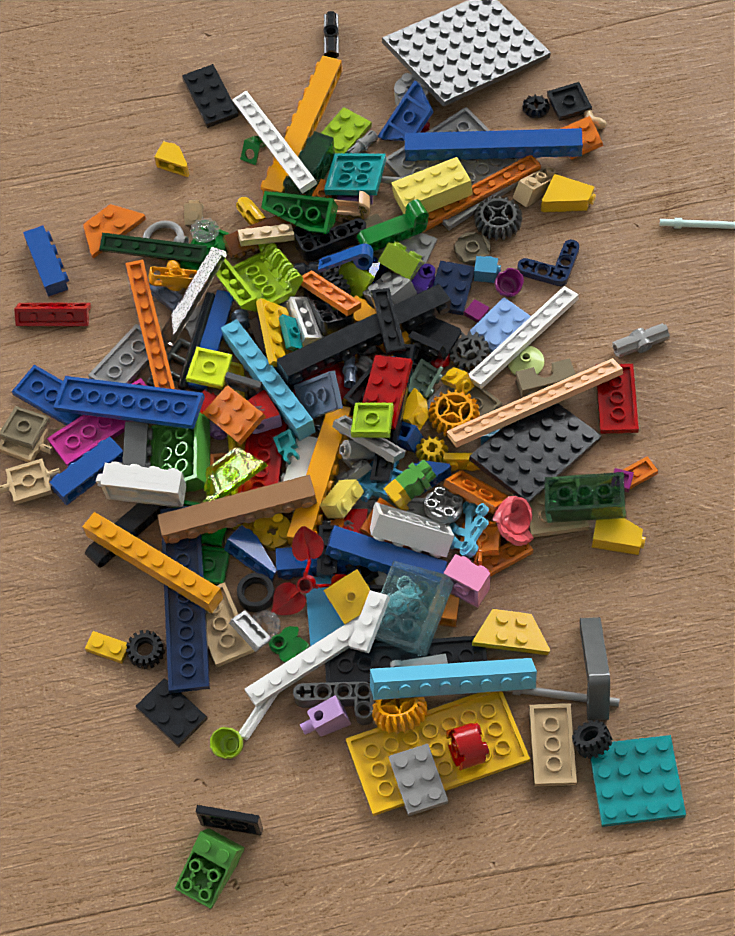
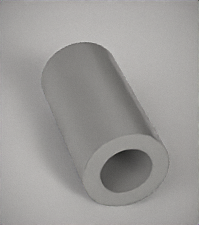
(351, 450)

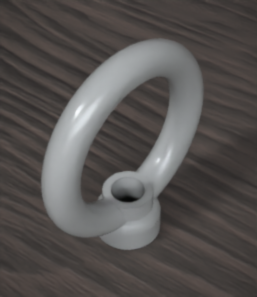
(167, 224)

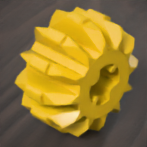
(431, 449)

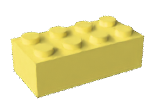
(434, 186)

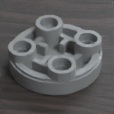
(443, 506)

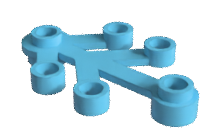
(469, 547)

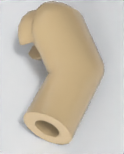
(598, 122)

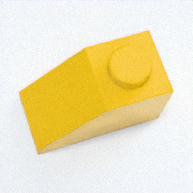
(170, 158)
(416, 409)

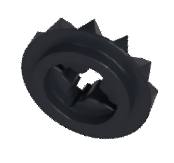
(531, 111)

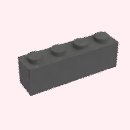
(137, 444)

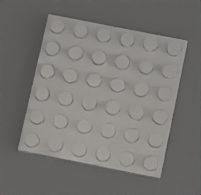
(475, 168)

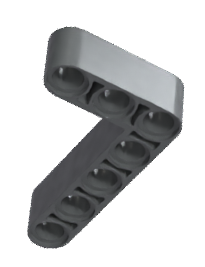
(596, 669)

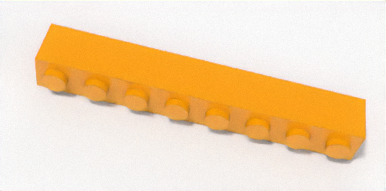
(322, 471)
(153, 562)

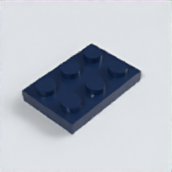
(456, 282)

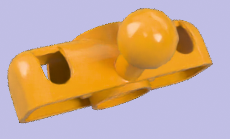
(171, 276)

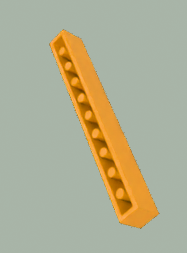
(307, 117)

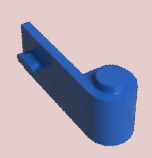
(361, 256)

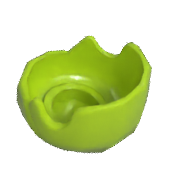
(226, 743)

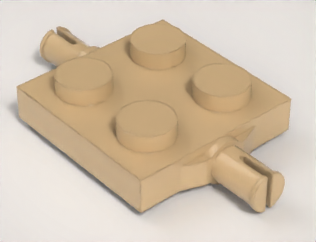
(23, 453)
(29, 481)

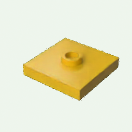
(348, 596)

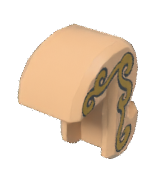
(353, 209)

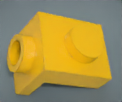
(458, 380)

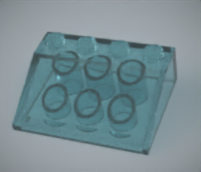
(414, 607)

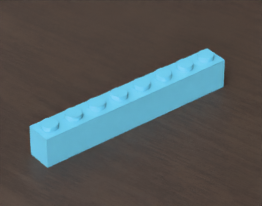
(259, 369)
(452, 678)

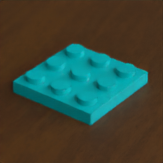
(355, 173)

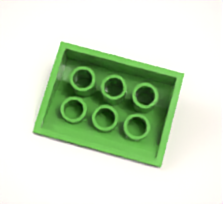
(183, 450)

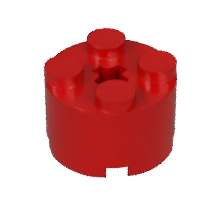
(467, 746)

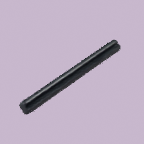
(196, 338)

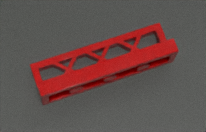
(52, 314)

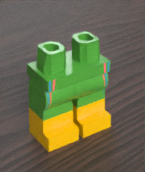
(410, 484)

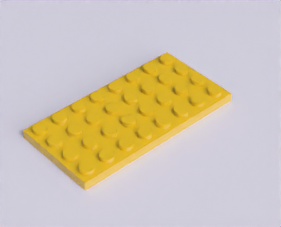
(498, 729)

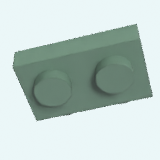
(424, 378)

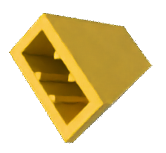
(567, 195)
(618, 536)

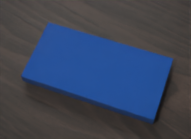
(41, 391)

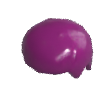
(509, 282)

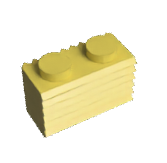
(341, 498)

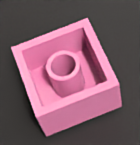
(469, 580)

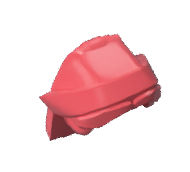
(514, 520)

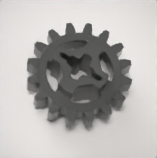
(469, 350)

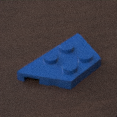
(408, 116)

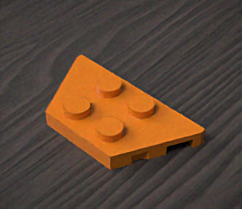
(110, 220)

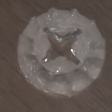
(202, 235)
(269, 618)

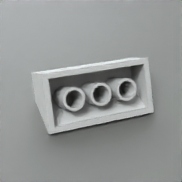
(410, 530)

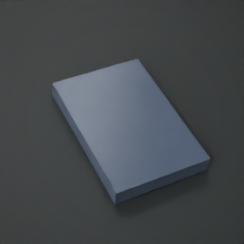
(319, 394)

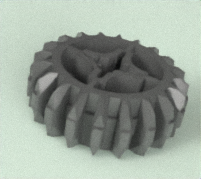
(498, 225)

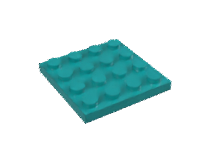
(638, 782)

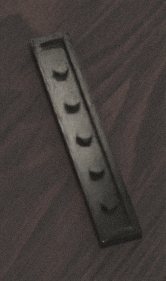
(192, 295)

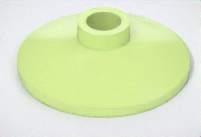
(535, 360)

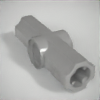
(640, 340)

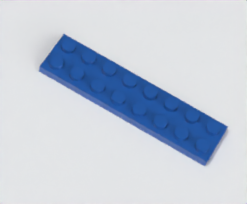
(129, 402)

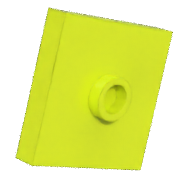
(209, 368)

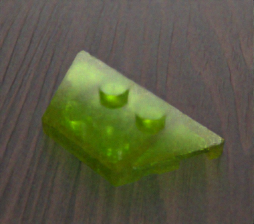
(230, 473)

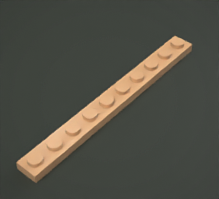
(534, 402)

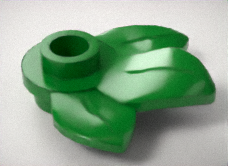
(291, 643)

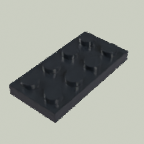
(210, 96)

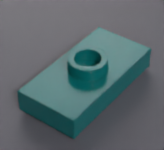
(290, 332)

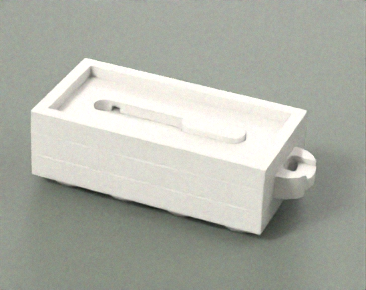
(142, 484)

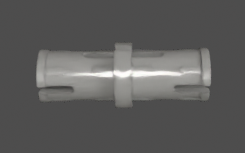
(363, 143)

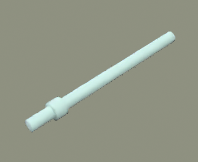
(678, 223)

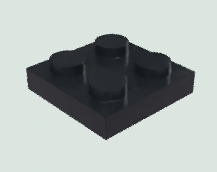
(569, 101)

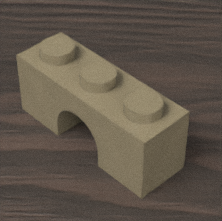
(529, 382)

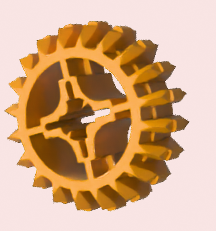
(456, 406)
(399, 713)

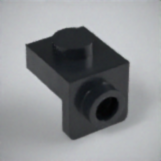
(367, 575)

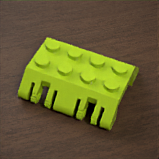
(262, 276)

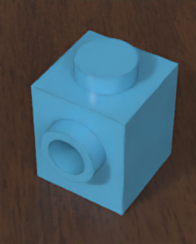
(486, 269)

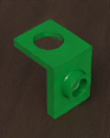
(253, 143)

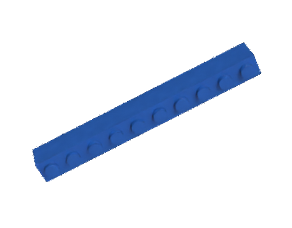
(493, 144)

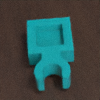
(286, 444)

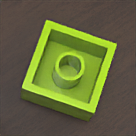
(401, 261)

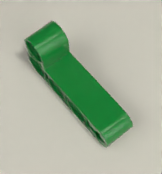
(398, 228)

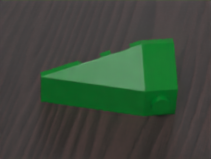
(304, 211)

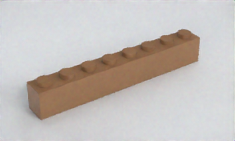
(237, 509)

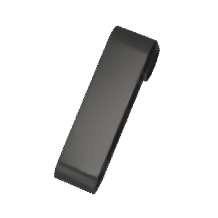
(335, 688)

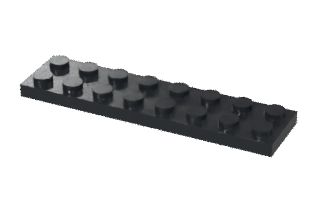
(356, 665)

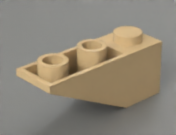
(534, 186)

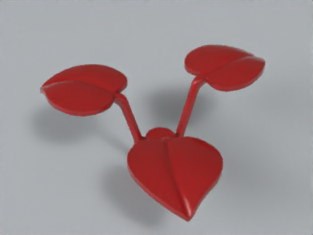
(289, 597)

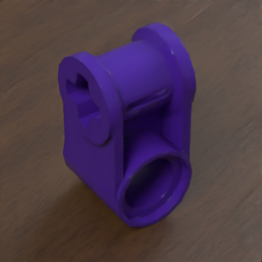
(424, 278)

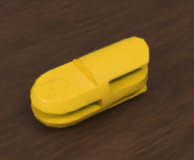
(249, 211)

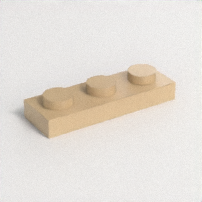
(265, 234)

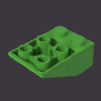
(209, 867)

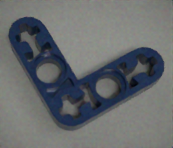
(557, 270)

